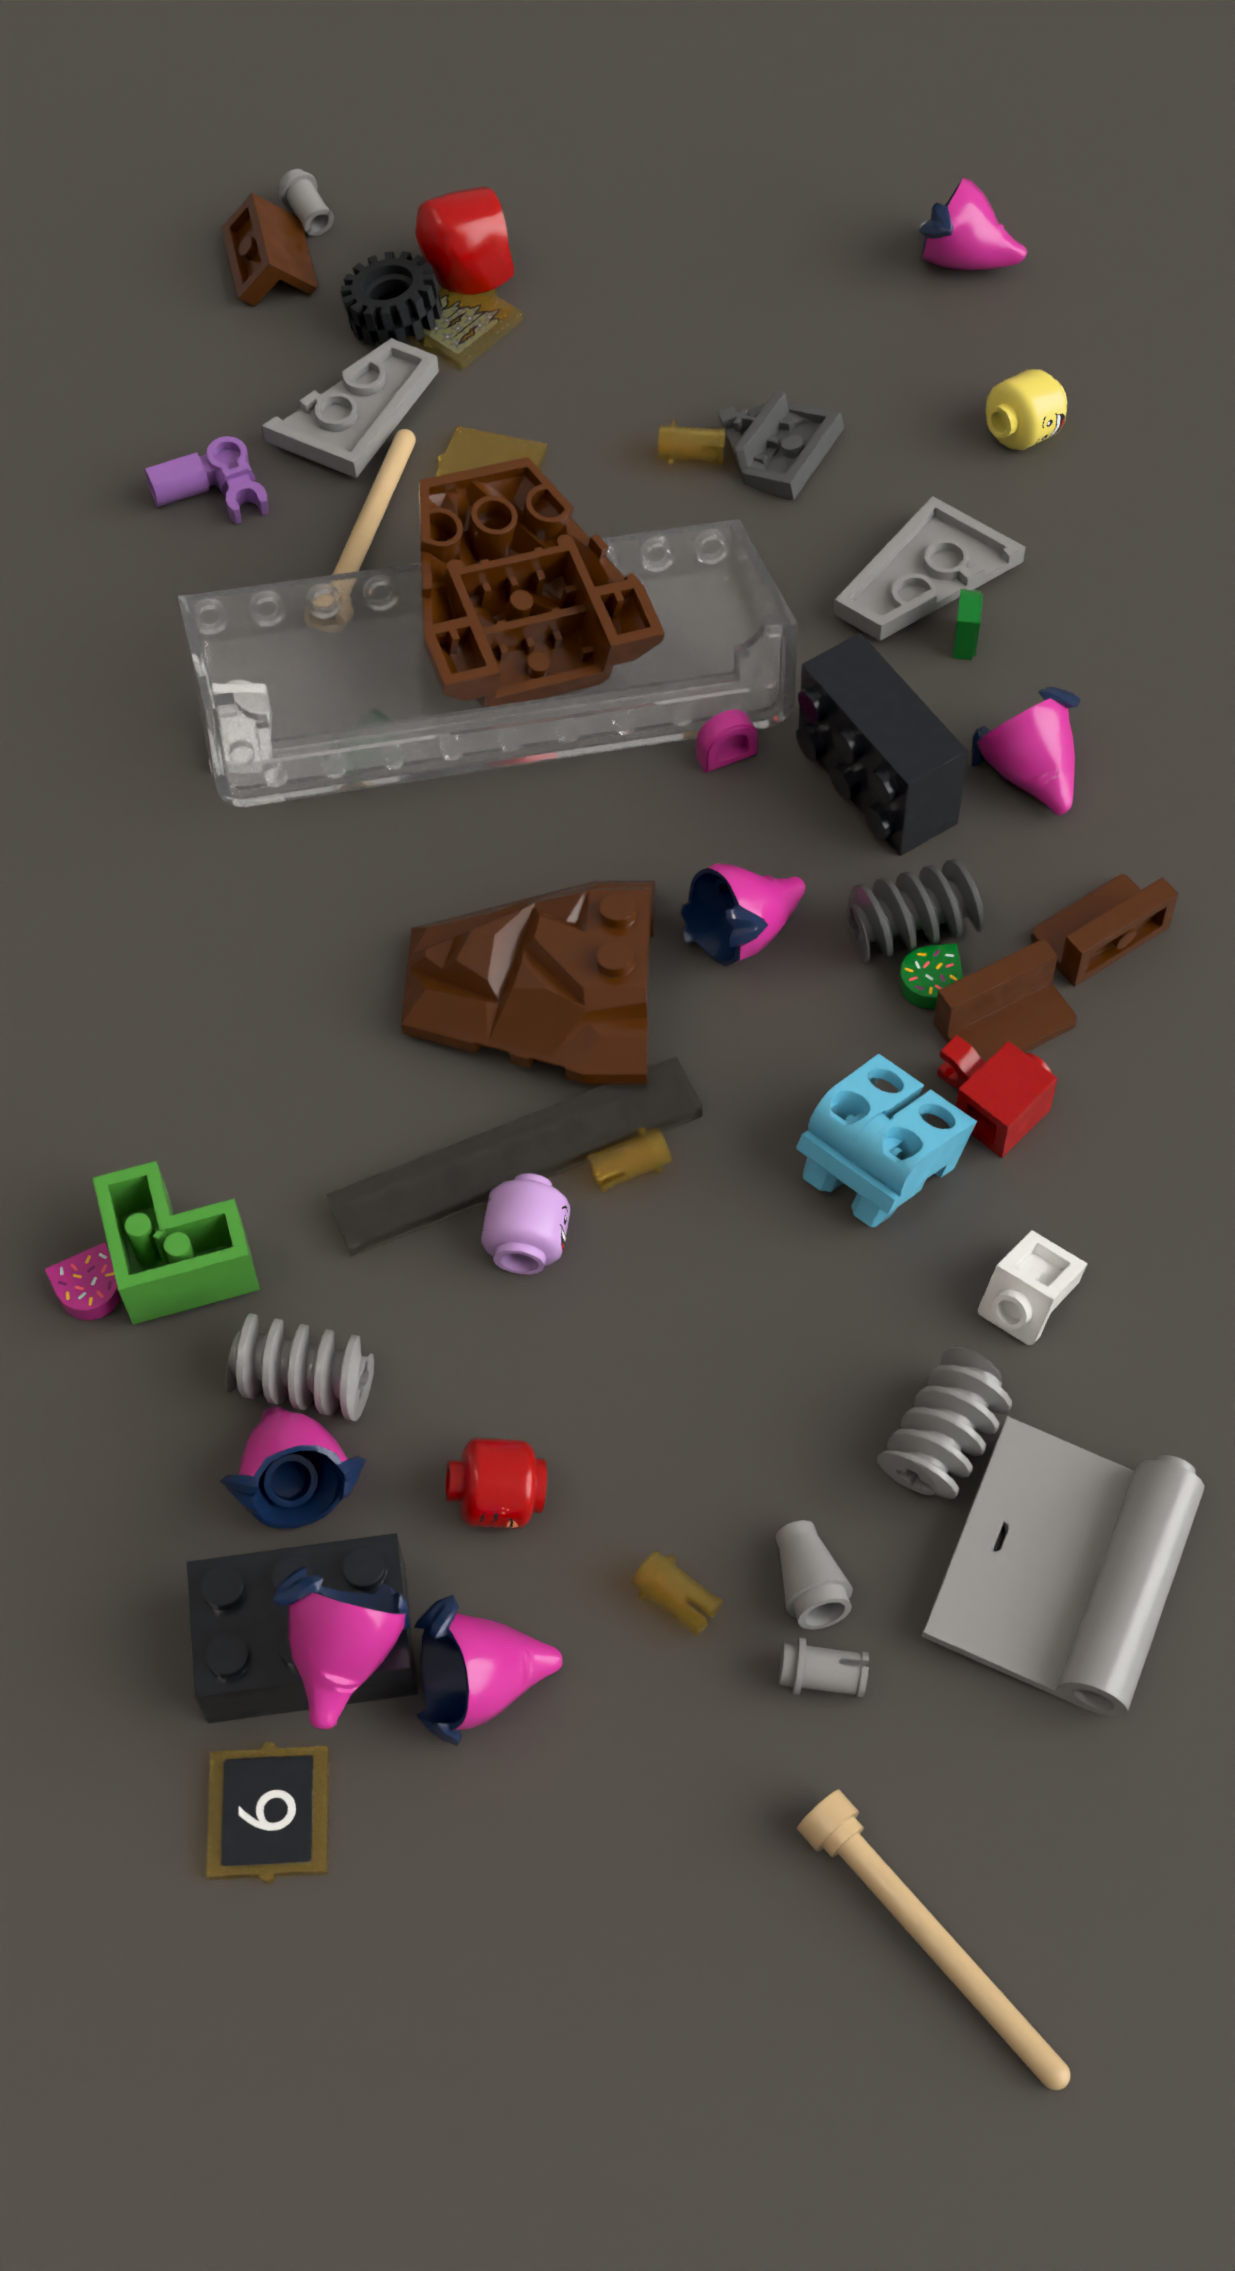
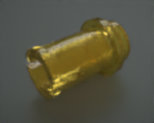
(690, 443)
(630, 1159)
(673, 1589)

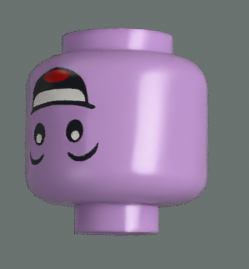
(525, 1224)

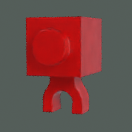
(1002, 1094)

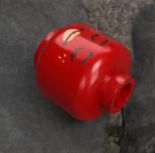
(497, 1483)

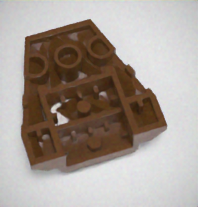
(519, 591)
(541, 980)

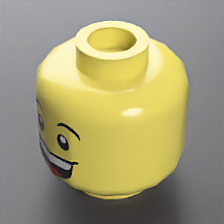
(1028, 407)

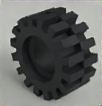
(391, 298)

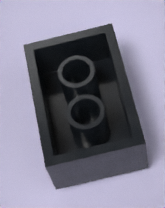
(880, 744)
(242, 1634)

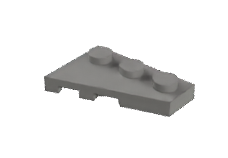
(358, 413)
(925, 569)

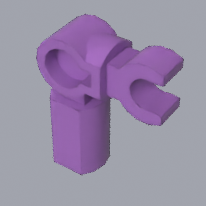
(223, 465)

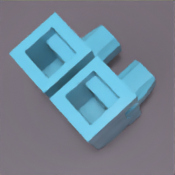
(881, 1139)

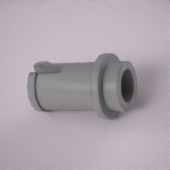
(300, 193)
(823, 1669)

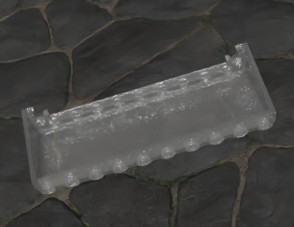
(334, 694)

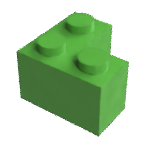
(169, 1259)

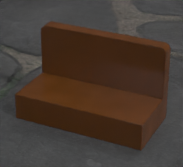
(266, 247)
(1106, 925)
(1006, 1003)

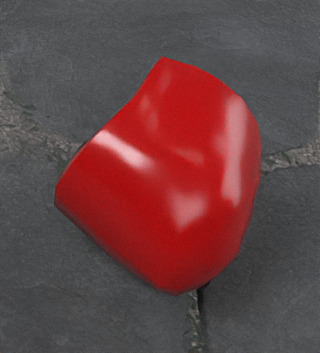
(465, 240)

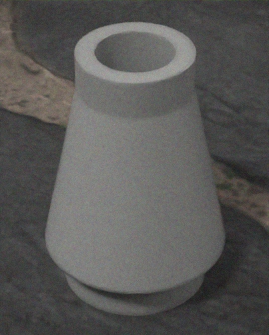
(812, 1580)

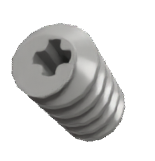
(299, 1369)
(944, 1424)

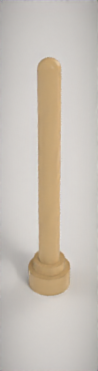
(376, 502)
(837, 1830)

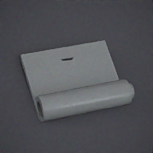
(1077, 1571)

